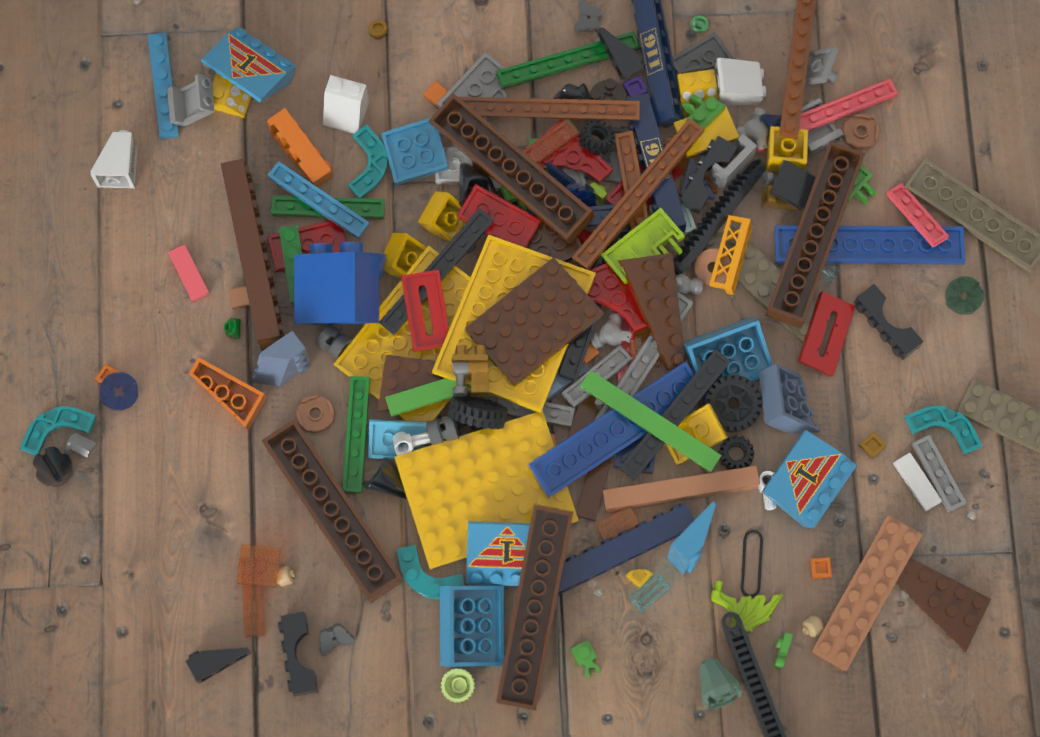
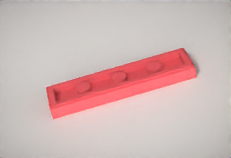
(917, 215)

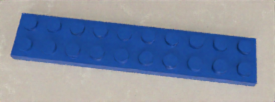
(881, 245)
(604, 435)

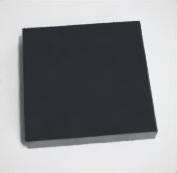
(792, 185)

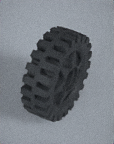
(748, 400)
(478, 412)

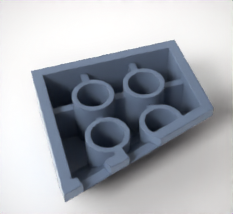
(281, 361)
(785, 401)

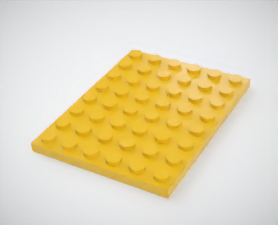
(497, 273)
(369, 348)
(476, 480)

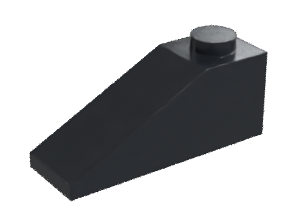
(622, 56)
(211, 662)

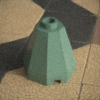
(717, 685)

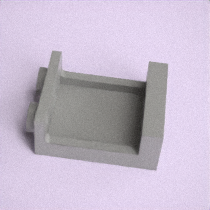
(191, 101)
(819, 138)
(745, 154)

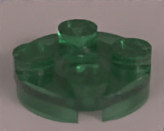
(955, 301)

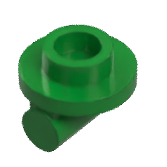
(699, 23)
(232, 328)

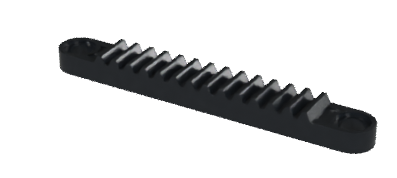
(718, 215)
(752, 678)

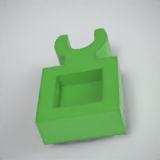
(783, 644)
(584, 656)

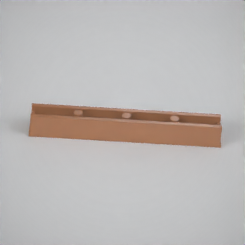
(681, 489)

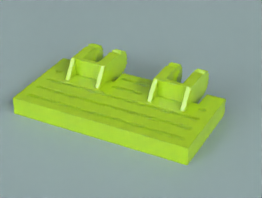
(644, 241)

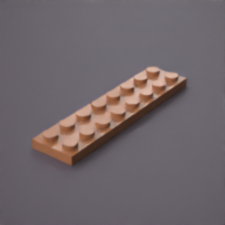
(866, 593)

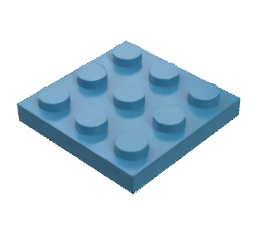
(414, 151)

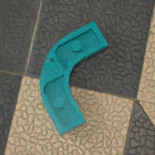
(376, 166)
(949, 419)
(52, 420)
(418, 579)

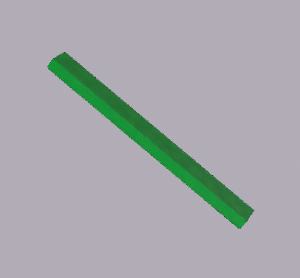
(559, 62)

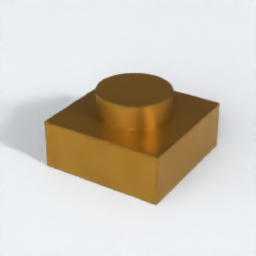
(872, 445)

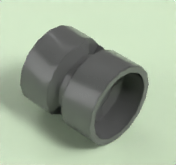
(335, 347)
(436, 432)

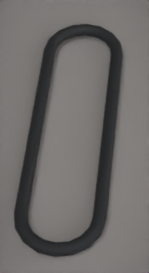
(743, 563)

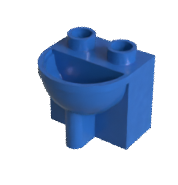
(337, 285)

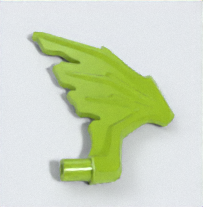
(750, 611)

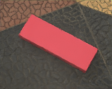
(188, 273)

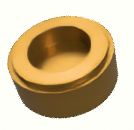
(378, 29)

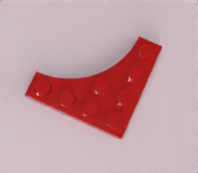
(576, 158)
(613, 293)

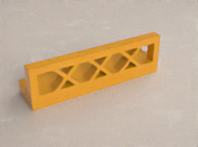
(738, 255)

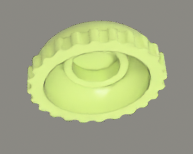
(458, 685)

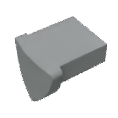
(80, 445)

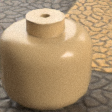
(285, 576)
(812, 626)

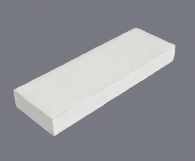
(917, 482)

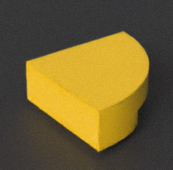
(639, 576)

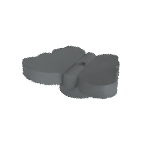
(587, 10)
(332, 637)

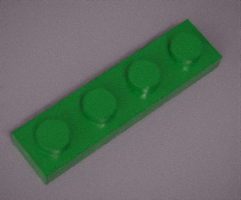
(290, 246)

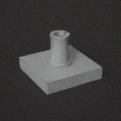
(820, 66)

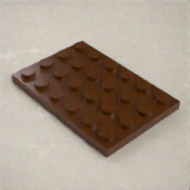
(534, 321)

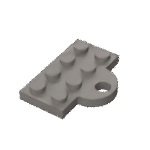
(478, 82)

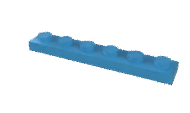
(162, 81)
(318, 200)

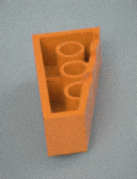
(299, 148)
(233, 394)

